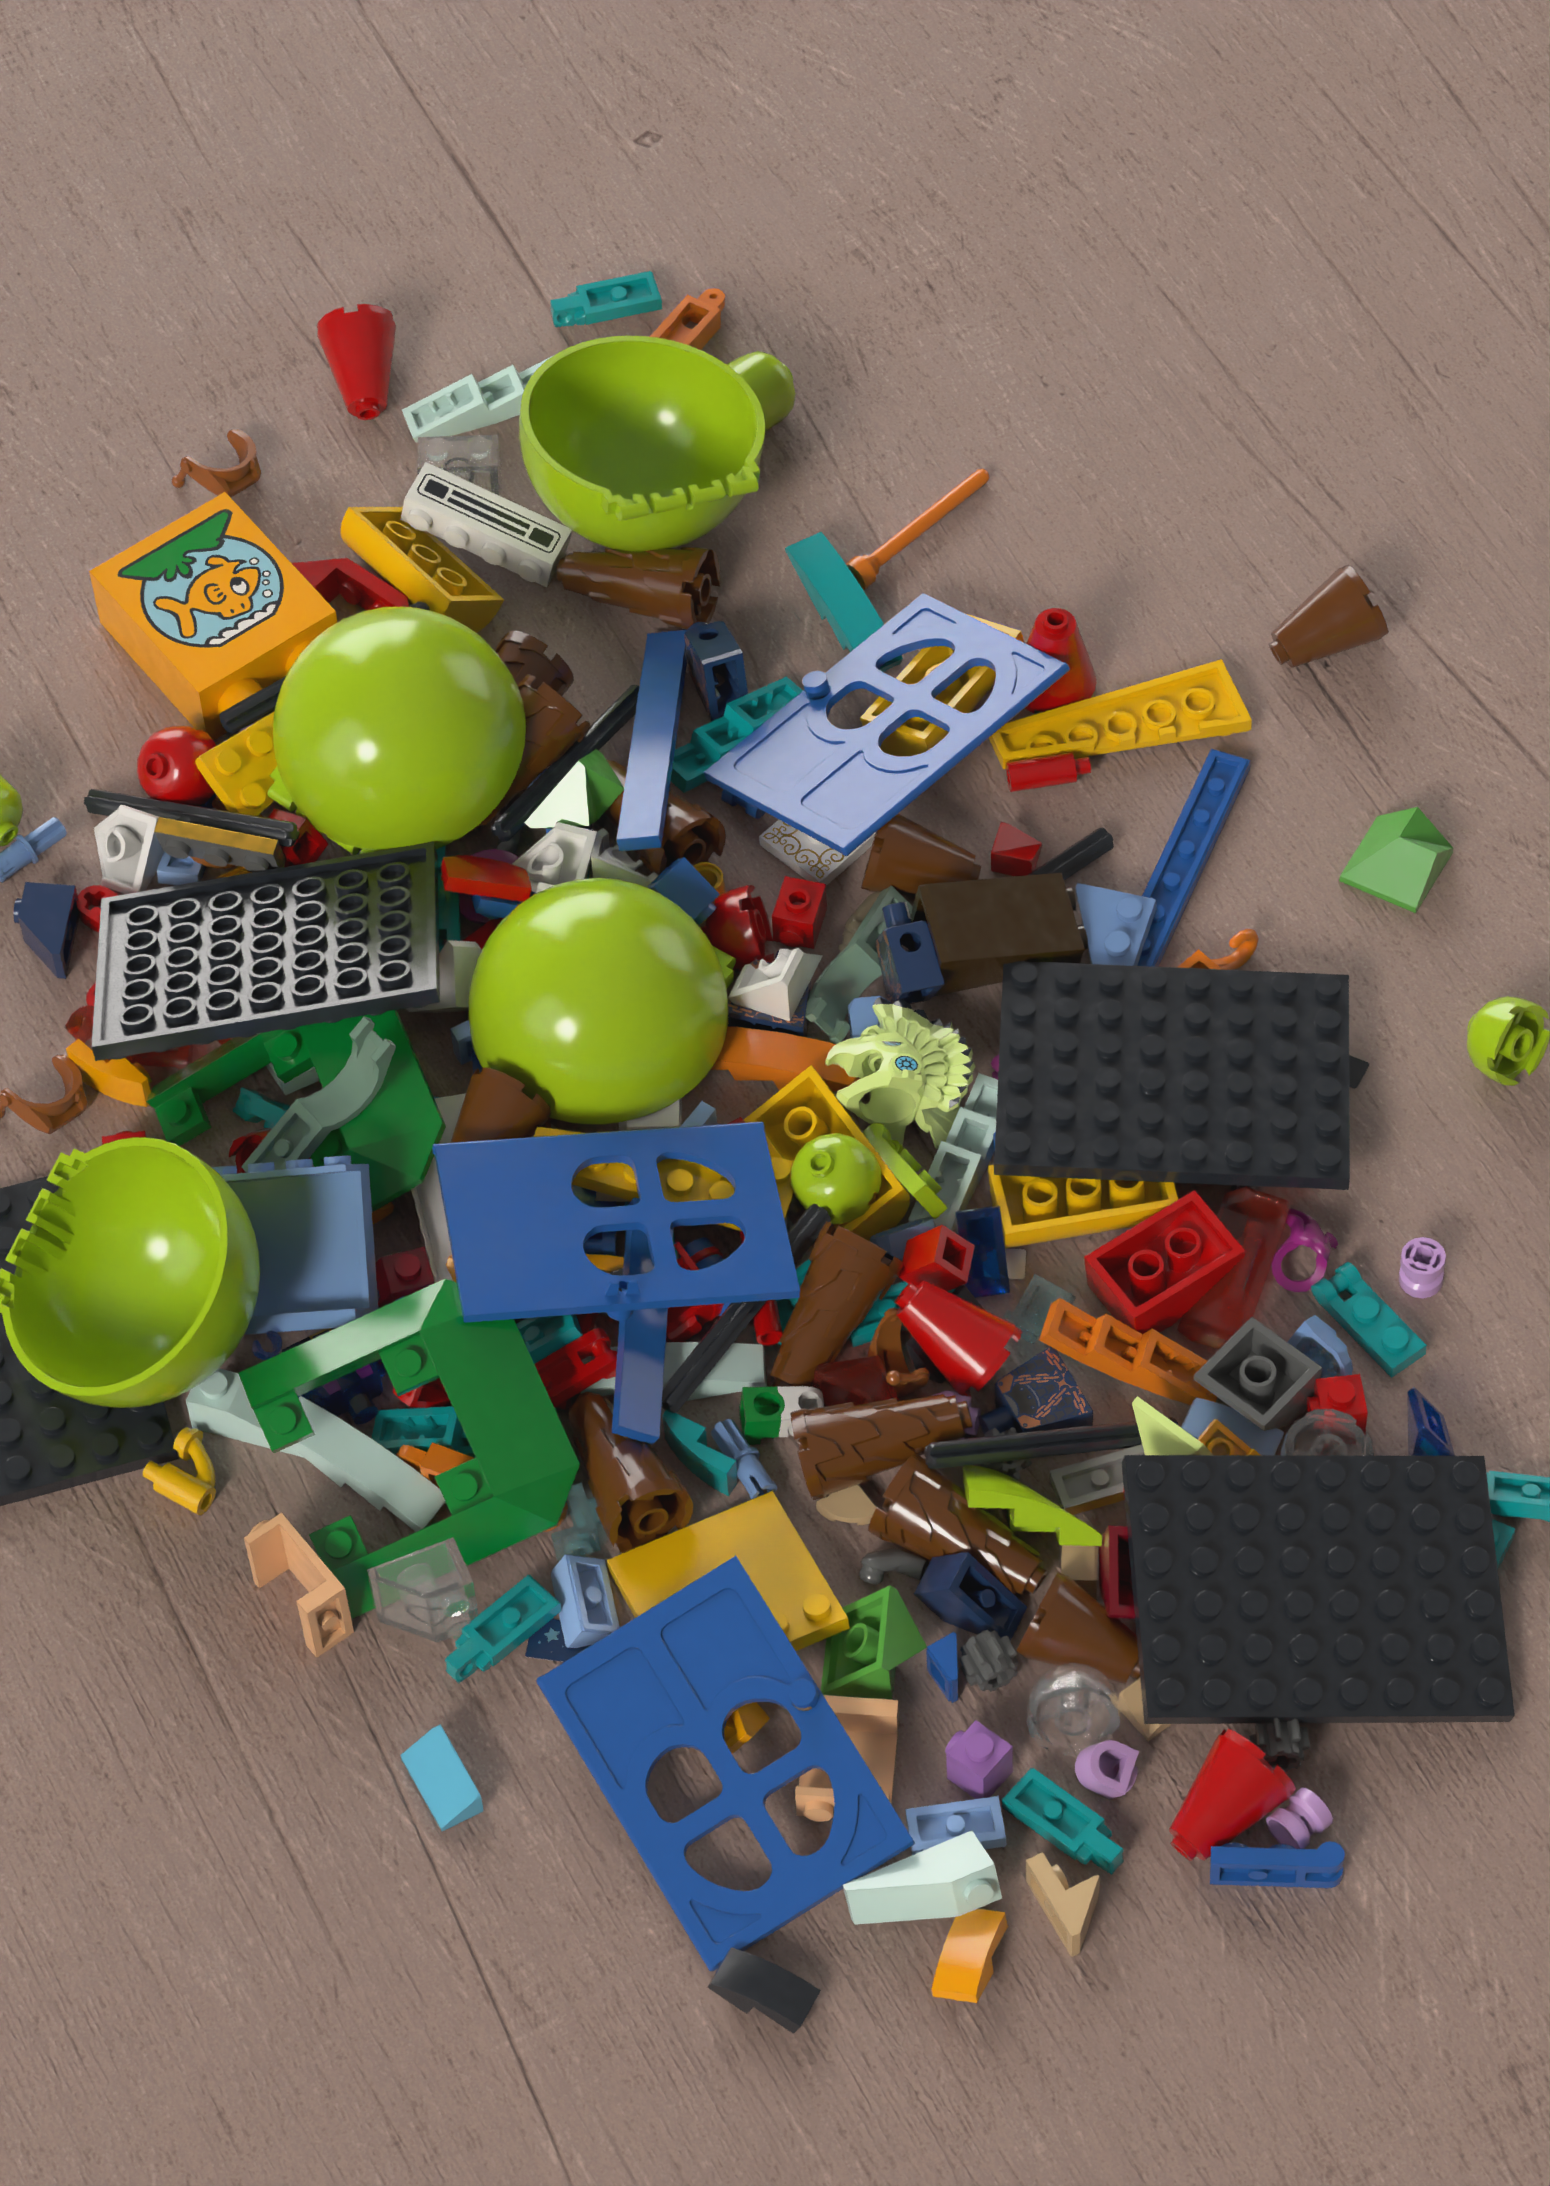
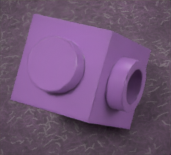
(978, 1760)

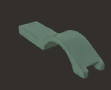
(850, 971)
(343, 1099)

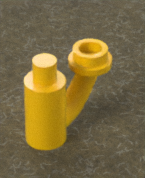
(179, 1486)

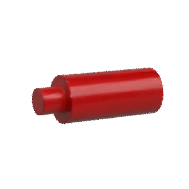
(1045, 771)

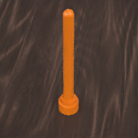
(867, 567)

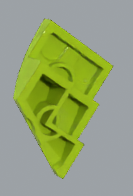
(1025, 1507)

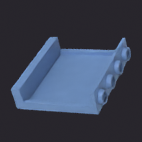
(310, 1241)

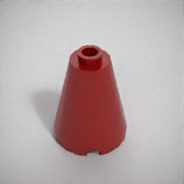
(360, 356)
(1059, 636)
(956, 1334)
(1227, 1796)

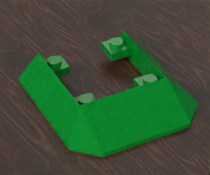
(389, 1134)
(518, 1440)

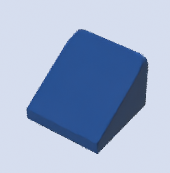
(942, 1665)

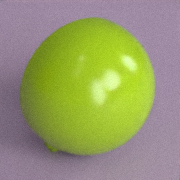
(640, 440)
(396, 731)
(600, 1000)
(130, 1275)

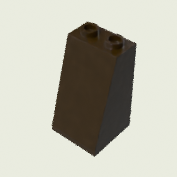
(997, 923)

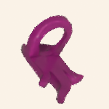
(1308, 1233)

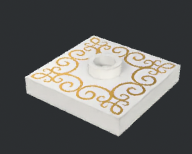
(807, 855)

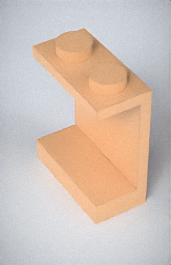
(324, 1611)
(874, 1732)

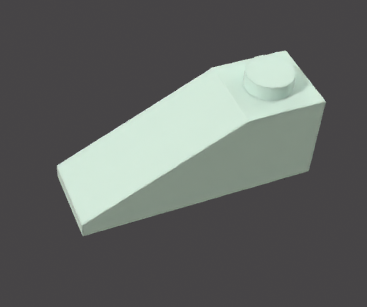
(224, 1410)
(927, 1885)

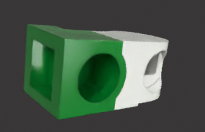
(767, 1410)

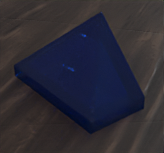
(988, 1266)
(1426, 1428)

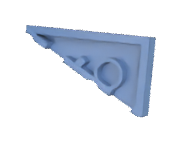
(1114, 924)

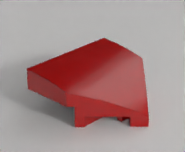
(485, 877)

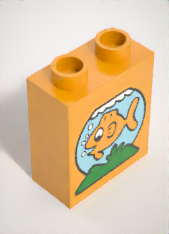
(209, 610)

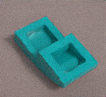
(690, 1445)

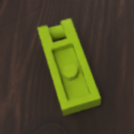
(905, 1169)

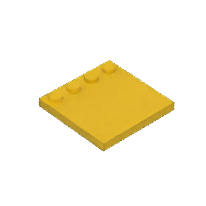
(766, 1548)

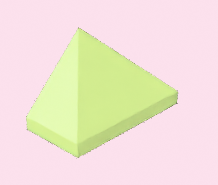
(1162, 1435)

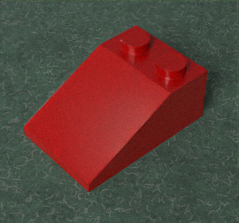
(1163, 1264)

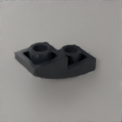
(760, 1984)

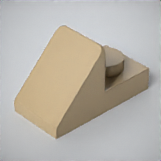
(1066, 1907)

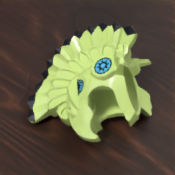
(908, 1069)

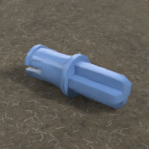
(27, 848)
(749, 1468)

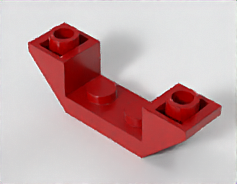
(351, 581)

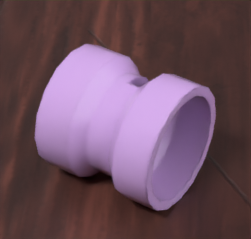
(1422, 1267)
(1300, 1819)

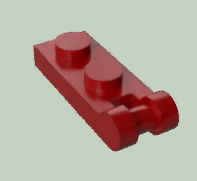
(565, 1372)

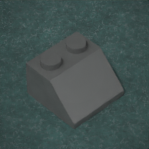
(1261, 1376)

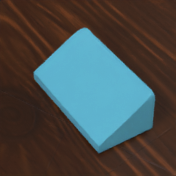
(442, 1779)

